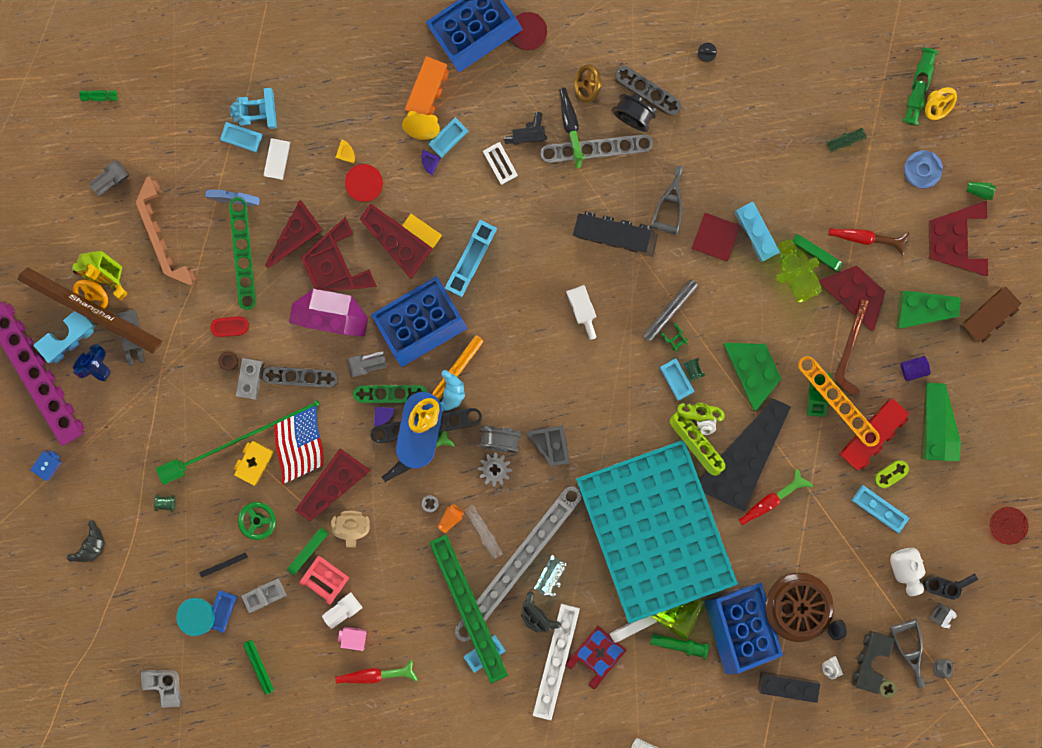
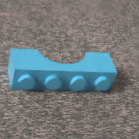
(471, 258)

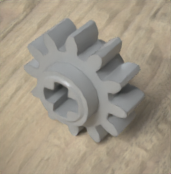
(489, 474)

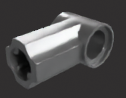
(112, 175)
(363, 364)

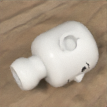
(908, 569)

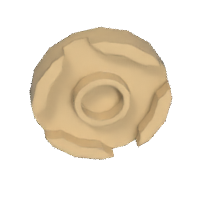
(350, 526)

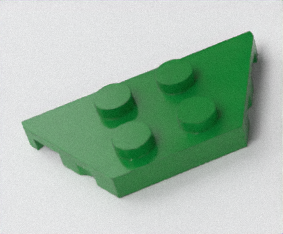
(754, 369)

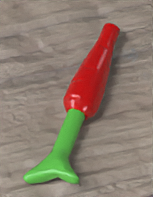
(773, 499)
(375, 675)

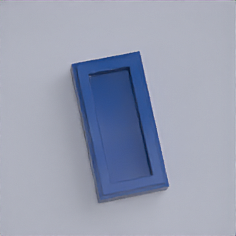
(222, 610)

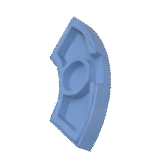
(224, 196)

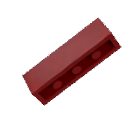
(885, 423)

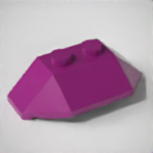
(329, 313)

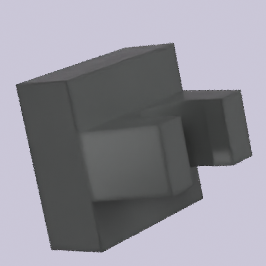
(942, 615)

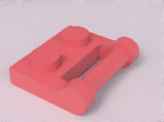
(327, 574)

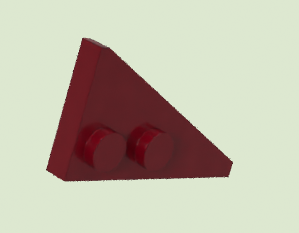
(298, 231)

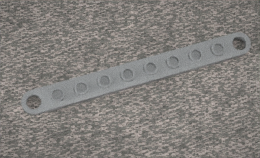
(524, 556)

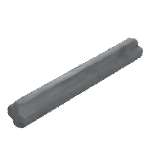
(670, 310)

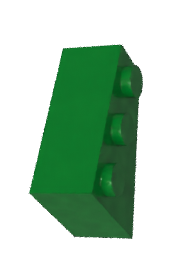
(923, 308)

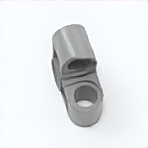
(169, 693)

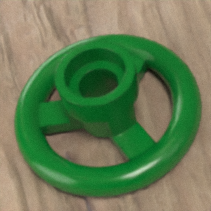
(249, 507)

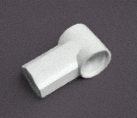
(345, 608)

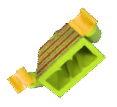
(100, 269)

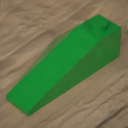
(940, 431)

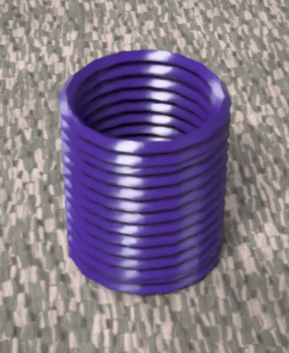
(915, 368)

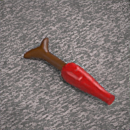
(868, 237)

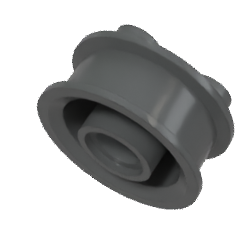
(499, 439)

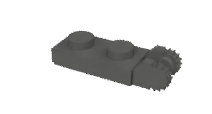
(131, 317)

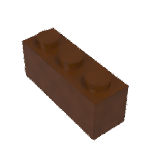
(991, 315)

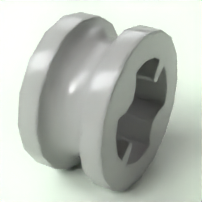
(436, 504)

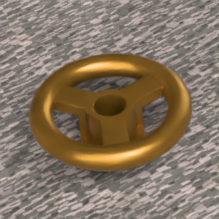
(591, 83)

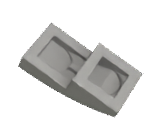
(263, 595)

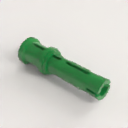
(688, 647)

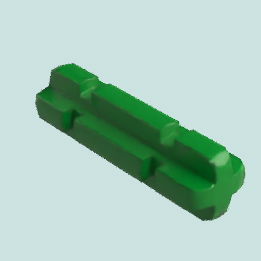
(98, 95)

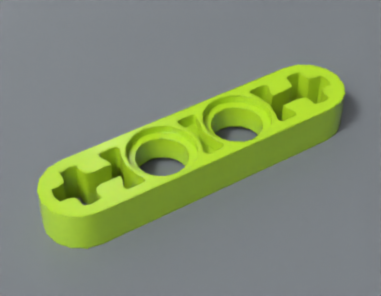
(695, 444)

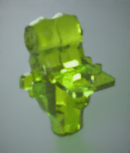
(798, 271)

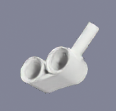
(582, 308)

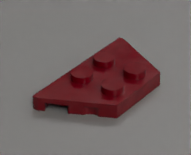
(850, 287)

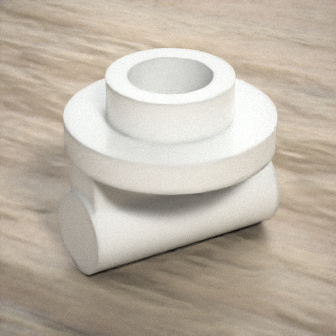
(707, 427)
(832, 668)

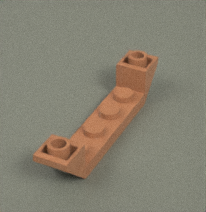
(149, 191)

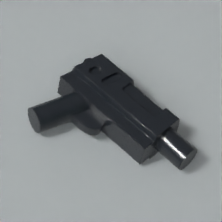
(532, 133)

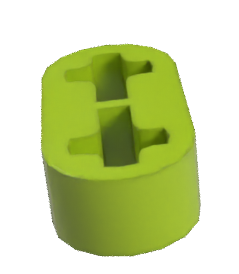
(894, 477)

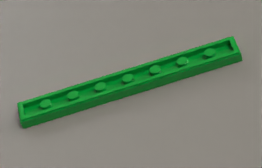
(468, 609)

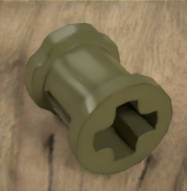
(885, 693)

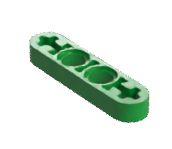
(390, 390)

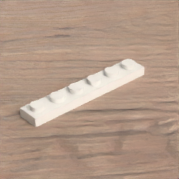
(556, 662)

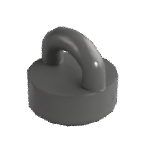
(943, 668)

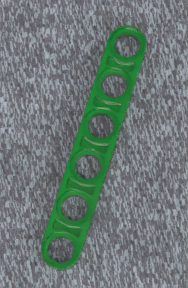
(242, 253)

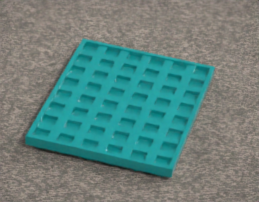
(656, 531)

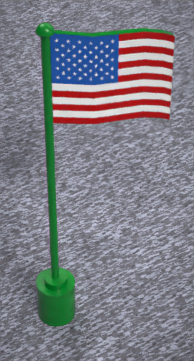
(295, 441)

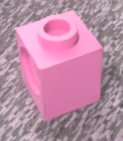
(352, 638)

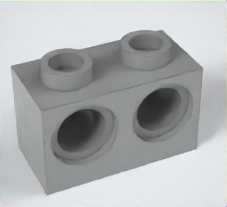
(249, 378)

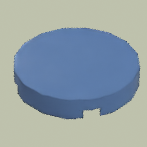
(923, 169)

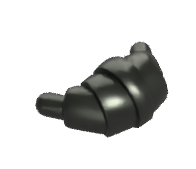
(90, 547)
(535, 617)

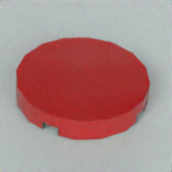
(363, 183)

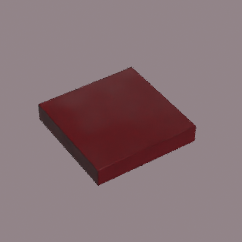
(716, 237)

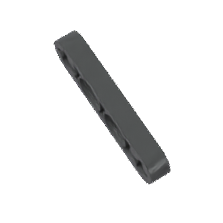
(649, 88)
(300, 377)

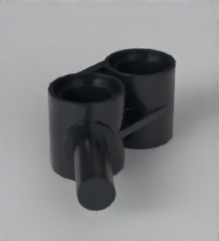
(943, 584)

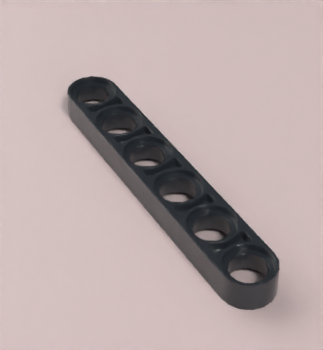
(445, 425)

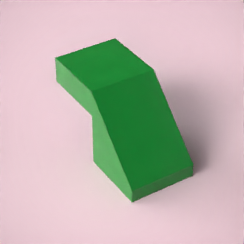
(816, 403)

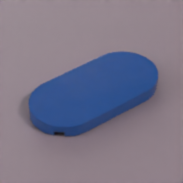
(413, 448)

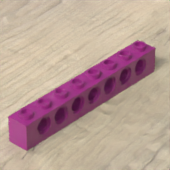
(34, 385)

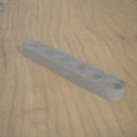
(596, 146)

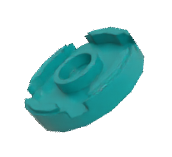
(195, 616)

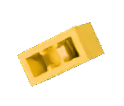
(253, 474)

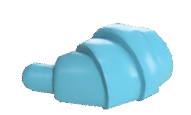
(453, 392)

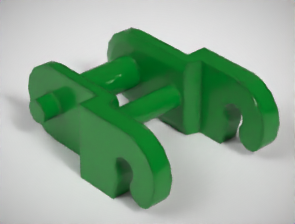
(671, 340)

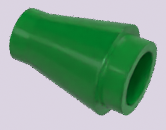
(983, 190)

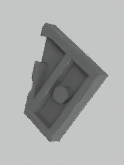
(551, 444)

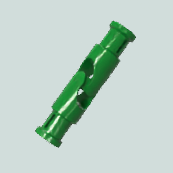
(916, 100)

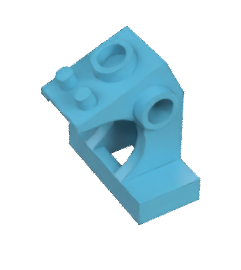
(240, 112)

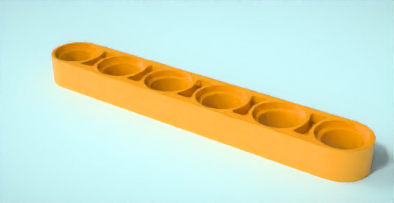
(840, 399)

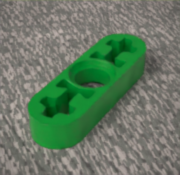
(815, 251)
(307, 551)

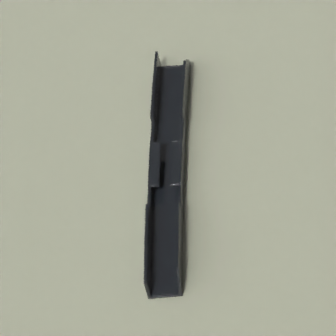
(223, 565)

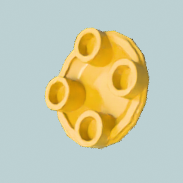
(421, 126)

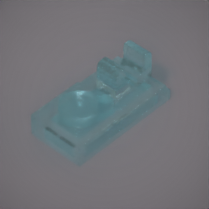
(550, 576)

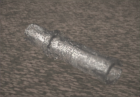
(484, 533)

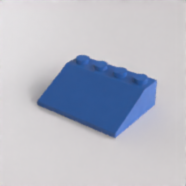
(473, 29)
(419, 321)
(742, 629)

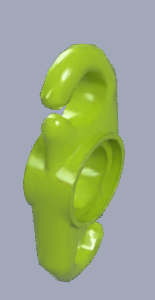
(709, 410)

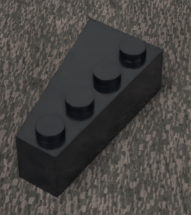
(615, 233)

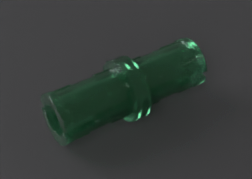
(846, 139)

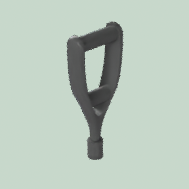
(672, 198)
(912, 655)

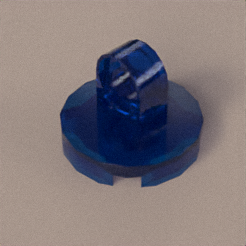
(92, 364)

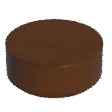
(228, 361)

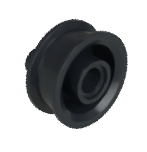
(634, 112)

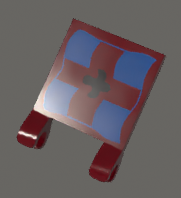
(598, 654)

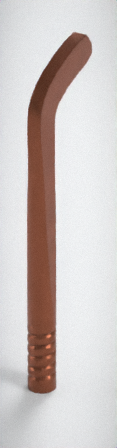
(843, 382)

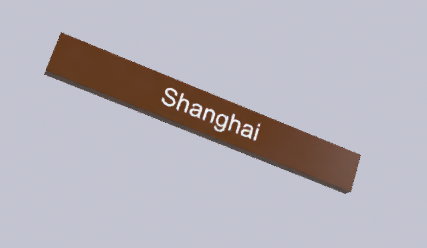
(89, 310)

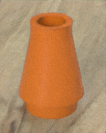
(451, 517)

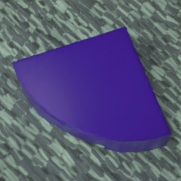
(429, 162)
(382, 415)

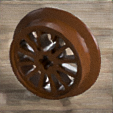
(774, 607)

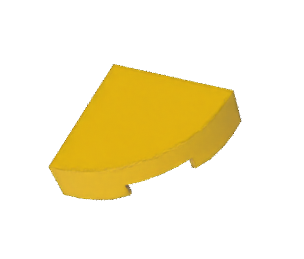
(345, 152)

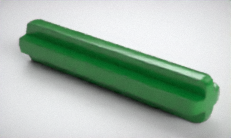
(258, 667)

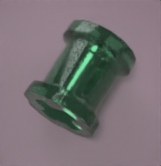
(694, 369)
(165, 503)

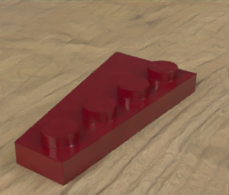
(400, 243)
(333, 482)

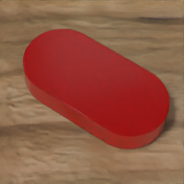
(229, 326)

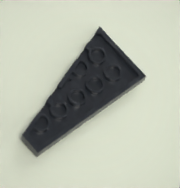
(746, 457)

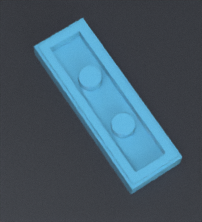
(880, 509)

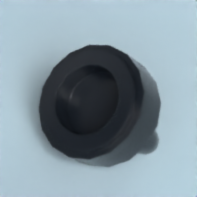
(707, 52)
(837, 630)

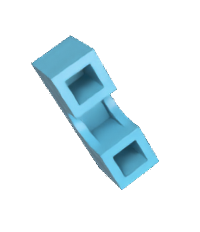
(757, 231)
(53, 349)

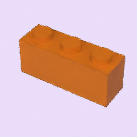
(427, 87)

